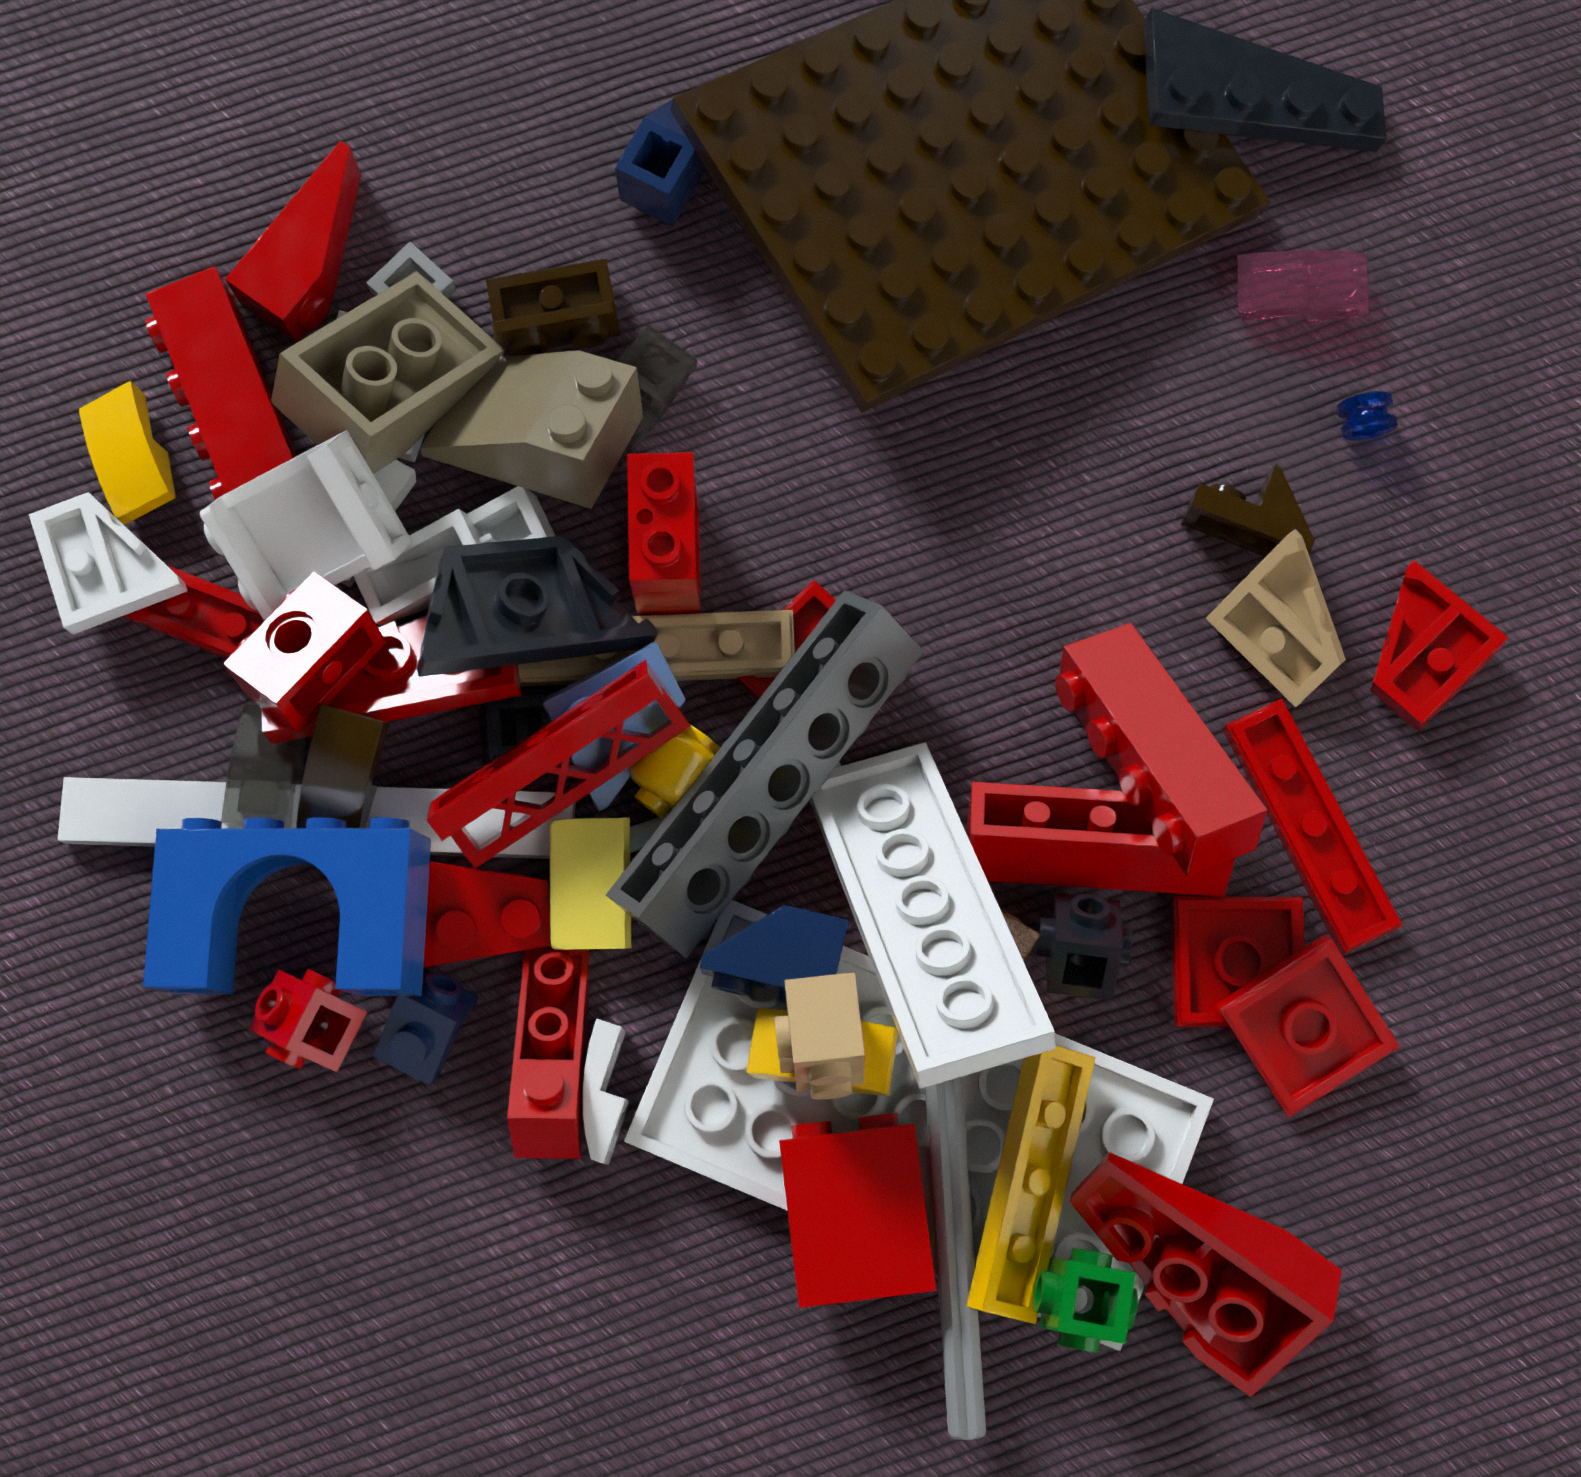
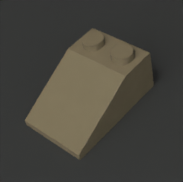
(384, 370)
(543, 423)

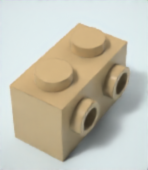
(822, 1035)

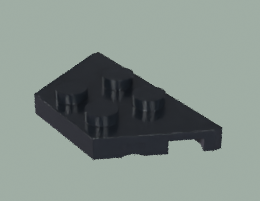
(522, 607)

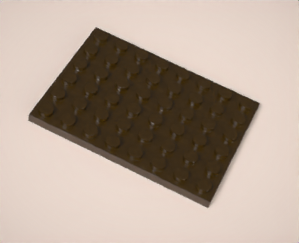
(957, 176)

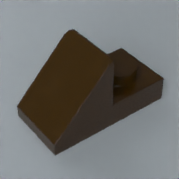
(1254, 527)

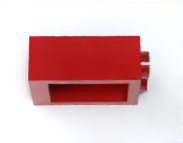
(664, 533)

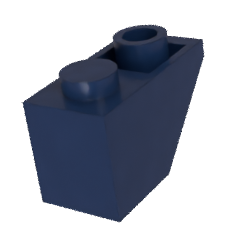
(659, 167)
(776, 949)

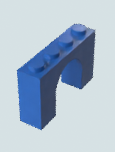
(210, 871)

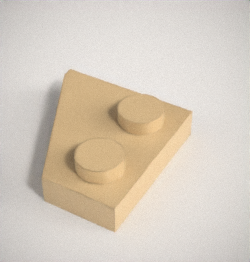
(1282, 621)

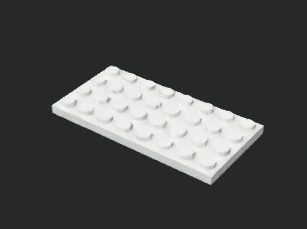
(729, 1124)

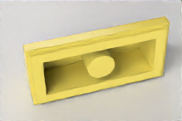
(584, 866)

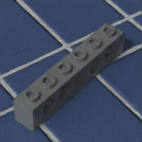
(766, 772)

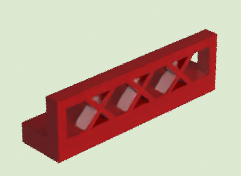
(550, 752)

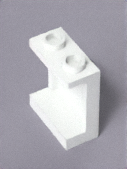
(305, 518)

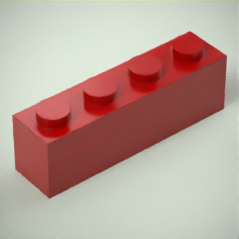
(218, 379)
(1159, 750)
(1076, 841)

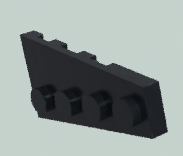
(1248, 90)

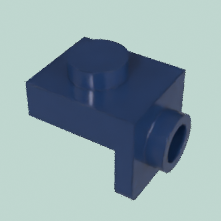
(425, 1027)

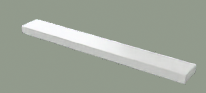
(132, 809)

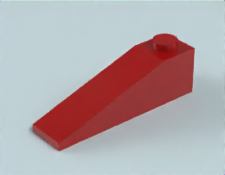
(1226, 1277)

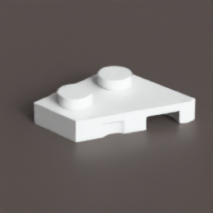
(98, 564)

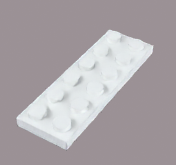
(929, 918)

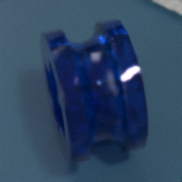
(1367, 415)

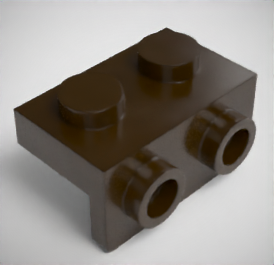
(553, 308)

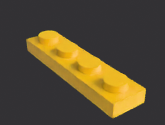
(1031, 1182)

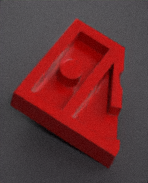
(1431, 648)

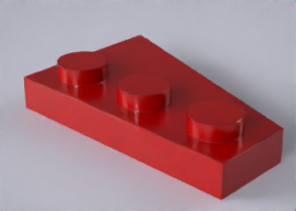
(483, 913)

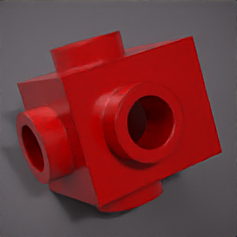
(306, 1020)

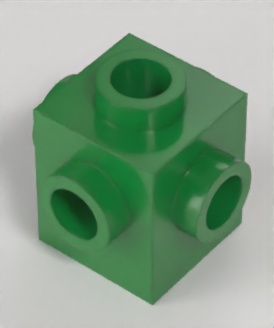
(1109, 1305)

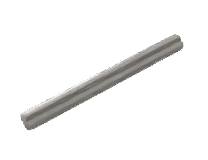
(955, 1260)

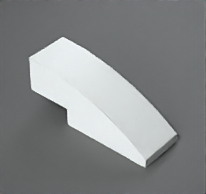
(409, 580)

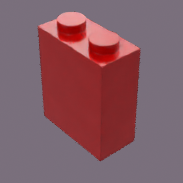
(856, 1211)

